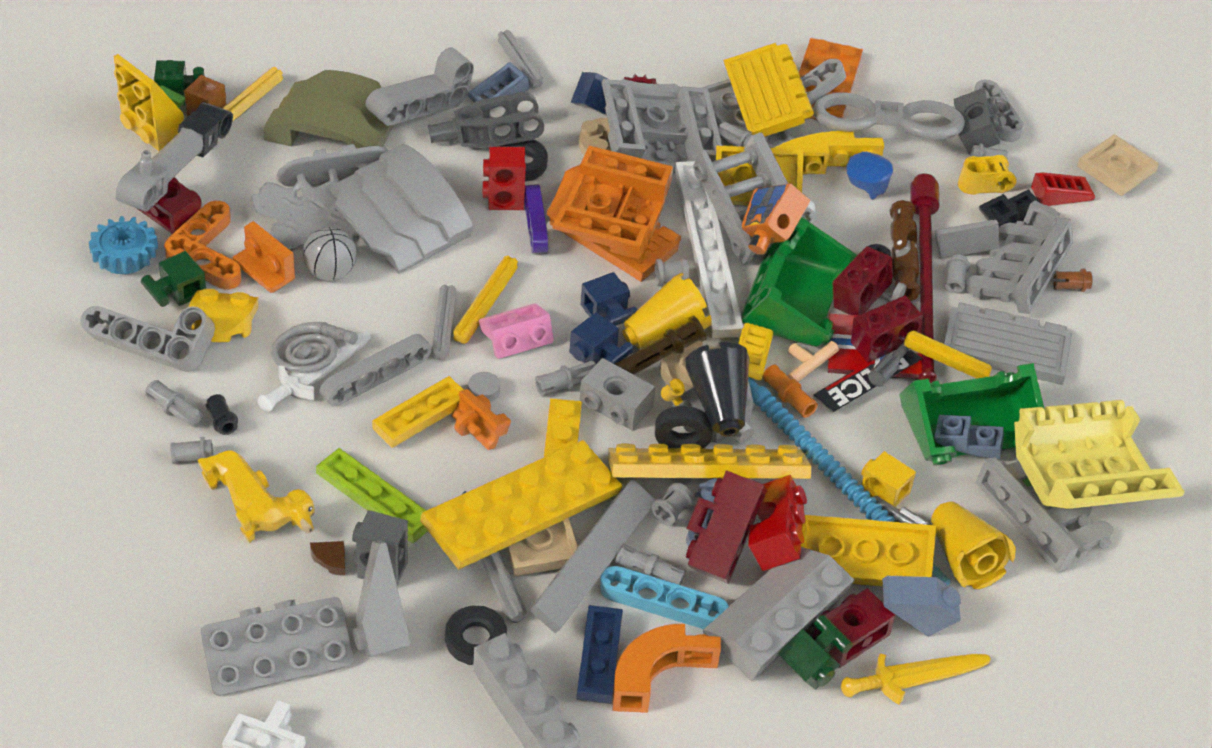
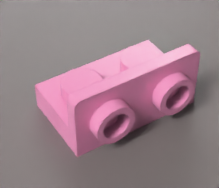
(518, 330)

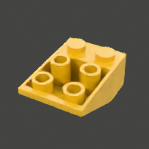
(145, 105)

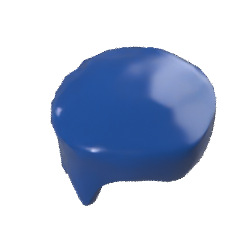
(869, 173)

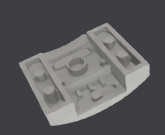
(660, 121)
(402, 208)

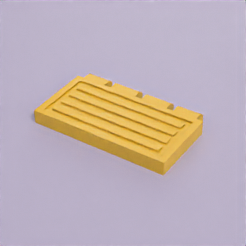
(768, 89)

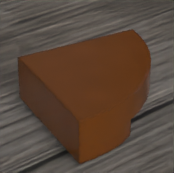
(329, 555)

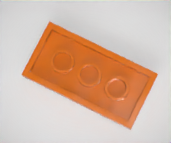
(822, 50)

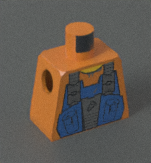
(773, 215)

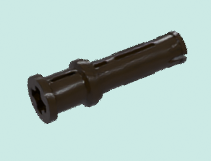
(672, 342)

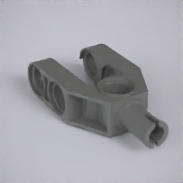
(477, 127)

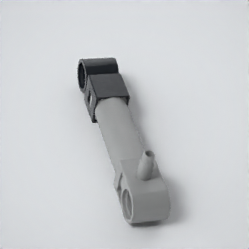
(196, 137)

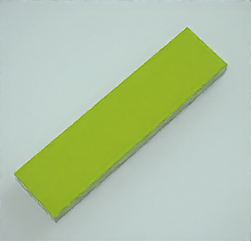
(371, 491)

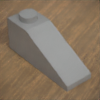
(379, 611)

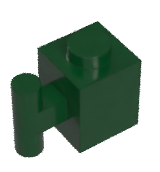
(174, 77)
(178, 277)
(810, 656)

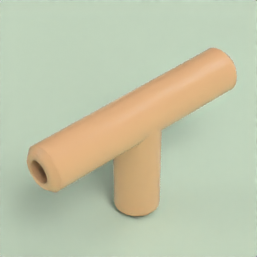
(810, 361)

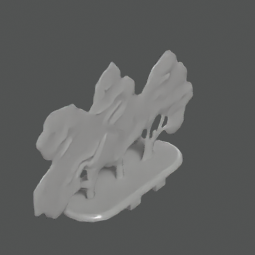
(316, 209)

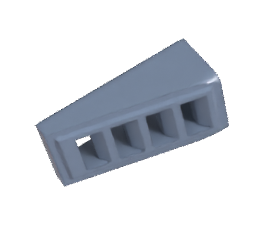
(507, 73)

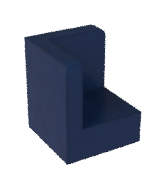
(590, 92)

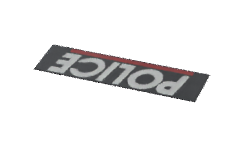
(857, 383)

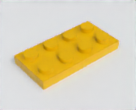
(872, 547)

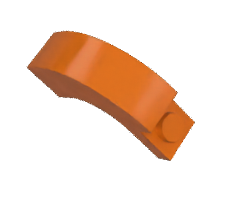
(653, 653)

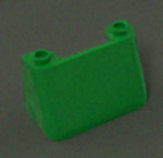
(796, 286)
(987, 400)

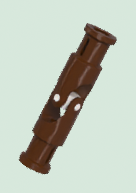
(905, 253)

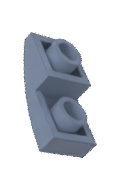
(969, 438)

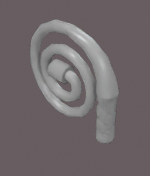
(301, 362)

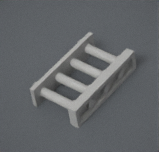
(768, 174)

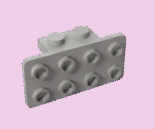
(276, 644)

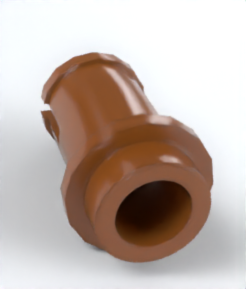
(1073, 280)

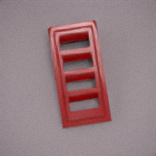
(1054, 189)

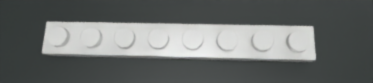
(709, 254)

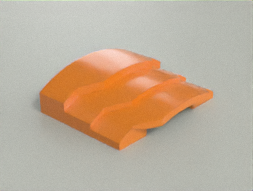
(612, 200)

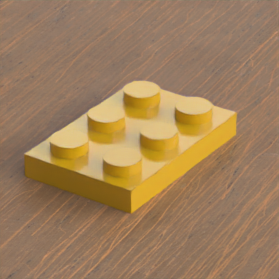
(789, 161)

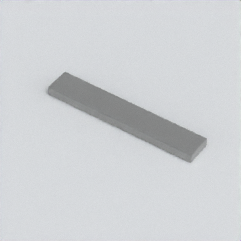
(592, 556)

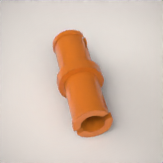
(790, 391)

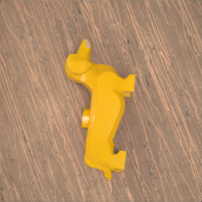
(253, 503)

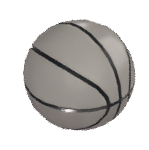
(329, 254)

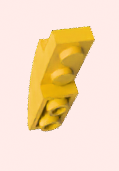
(831, 149)

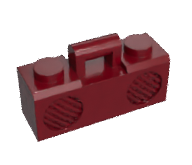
(723, 541)

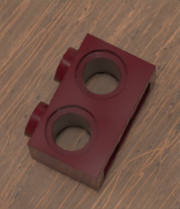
(862, 281)
(885, 328)

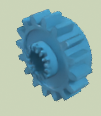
(123, 246)

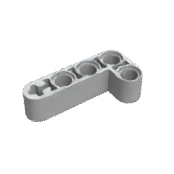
(426, 94)
(144, 334)

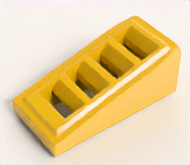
(757, 342)

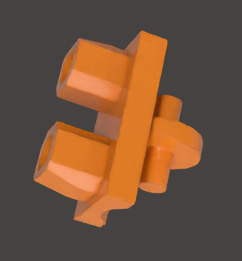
(476, 418)

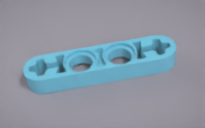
(666, 593)

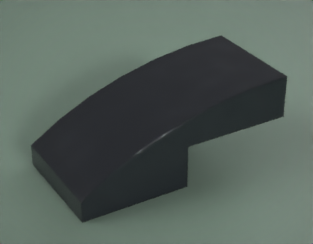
(1008, 210)

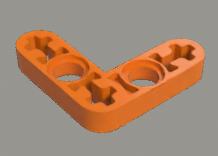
(197, 244)

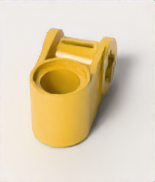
(984, 173)

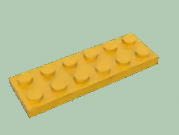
(694, 462)
(520, 504)

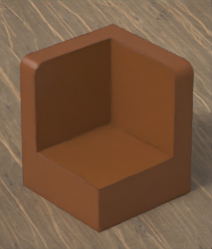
(204, 90)

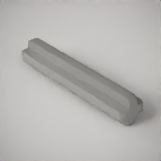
(520, 58)
(444, 322)
(504, 587)

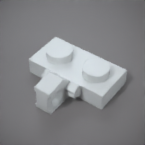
(265, 732)

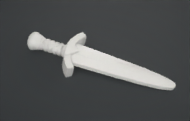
(301, 383)

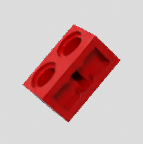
(505, 178)

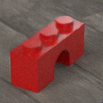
(779, 533)

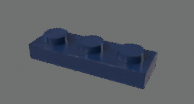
(599, 654)

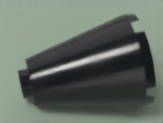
(721, 384)

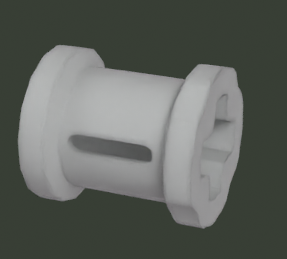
(667, 270)
(672, 504)

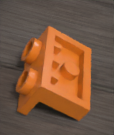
(265, 258)

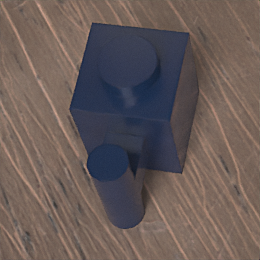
(608, 298)
(596, 340)

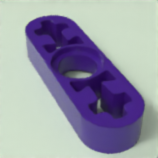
(535, 219)

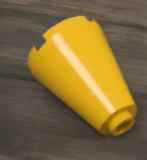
(666, 310)
(972, 546)

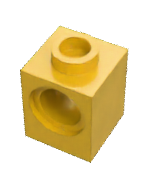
(887, 478)

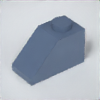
(922, 602)

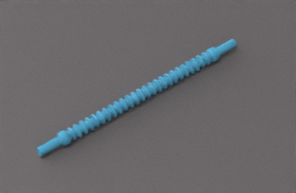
(825, 462)

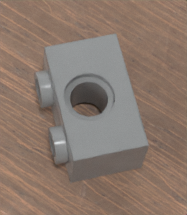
(617, 394)

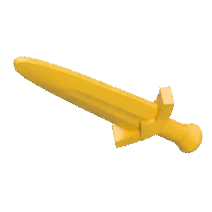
(901, 676)

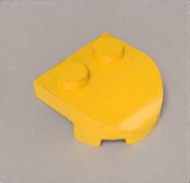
(229, 312)

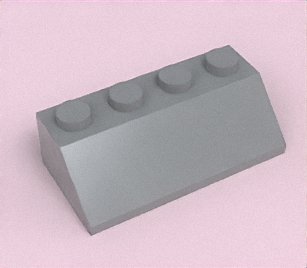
(777, 609)

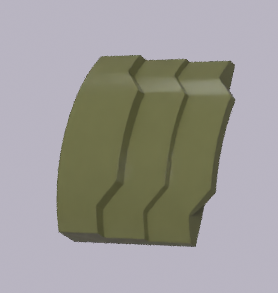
(329, 107)

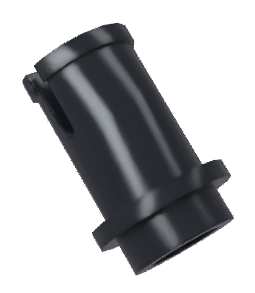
(224, 421)

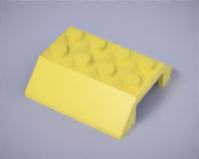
(1088, 456)

